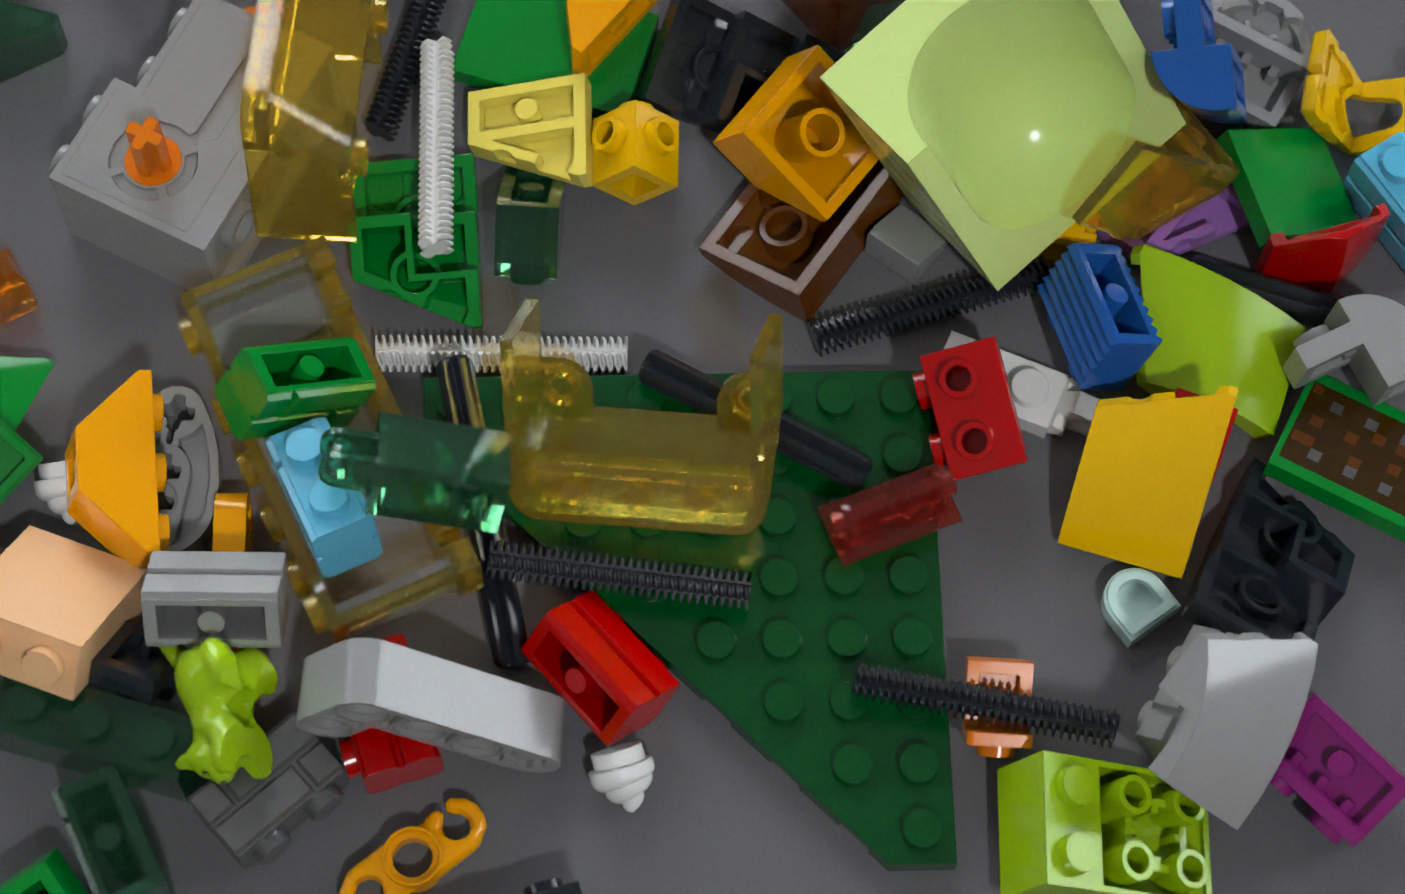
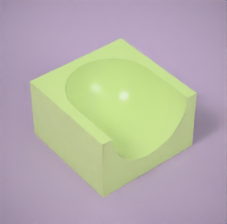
(1002, 115)

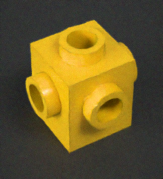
(635, 152)

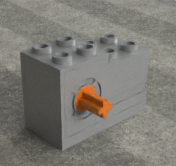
(164, 161)

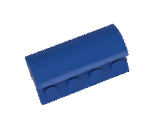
(1198, 70)

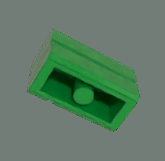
(292, 384)

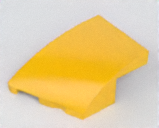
(1147, 478)

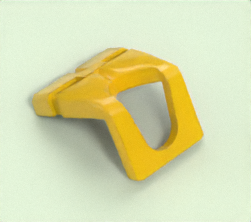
(1328, 87)

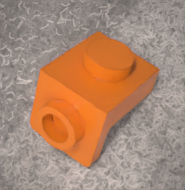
(1007, 675)

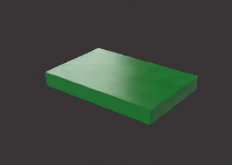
(530, 42)

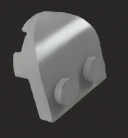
(1272, 52)

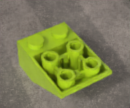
(1097, 830)

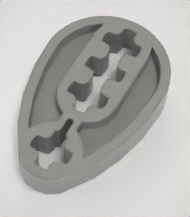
(197, 463)

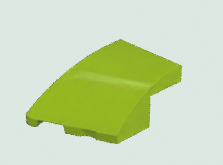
(1215, 338)

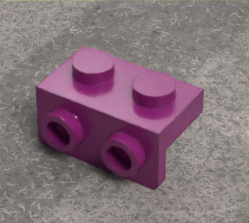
(1338, 774)

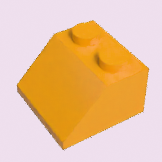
(798, 139)

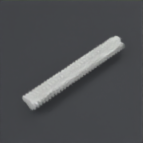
(436, 148)
(488, 354)

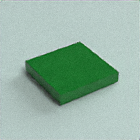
(1286, 181)

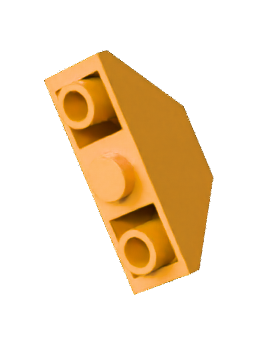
(118, 474)

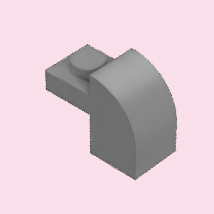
(1359, 332)

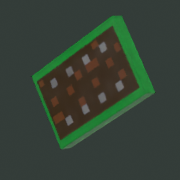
(1345, 454)

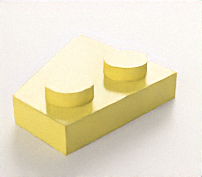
(536, 127)

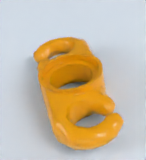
(445, 851)

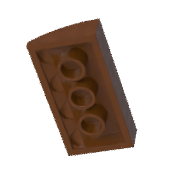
(791, 254)

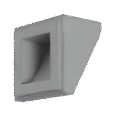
(905, 243)

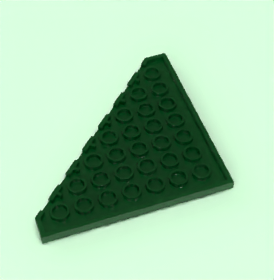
(809, 621)

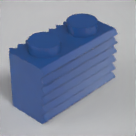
(1098, 316)

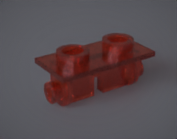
(891, 513)

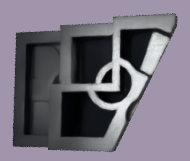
(715, 62)
(1268, 566)

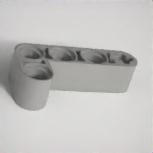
(430, 701)

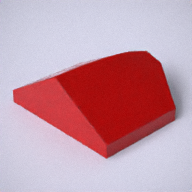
(1323, 256)

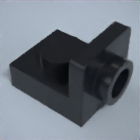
(133, 668)

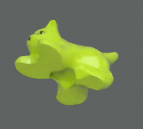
(220, 699)

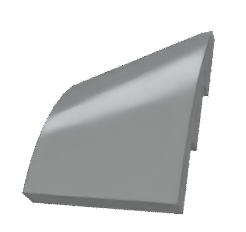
(1243, 715)

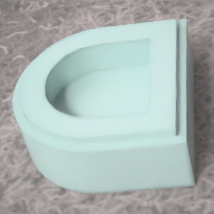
(1136, 604)

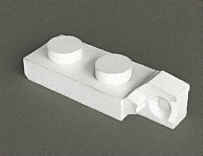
(1042, 396)

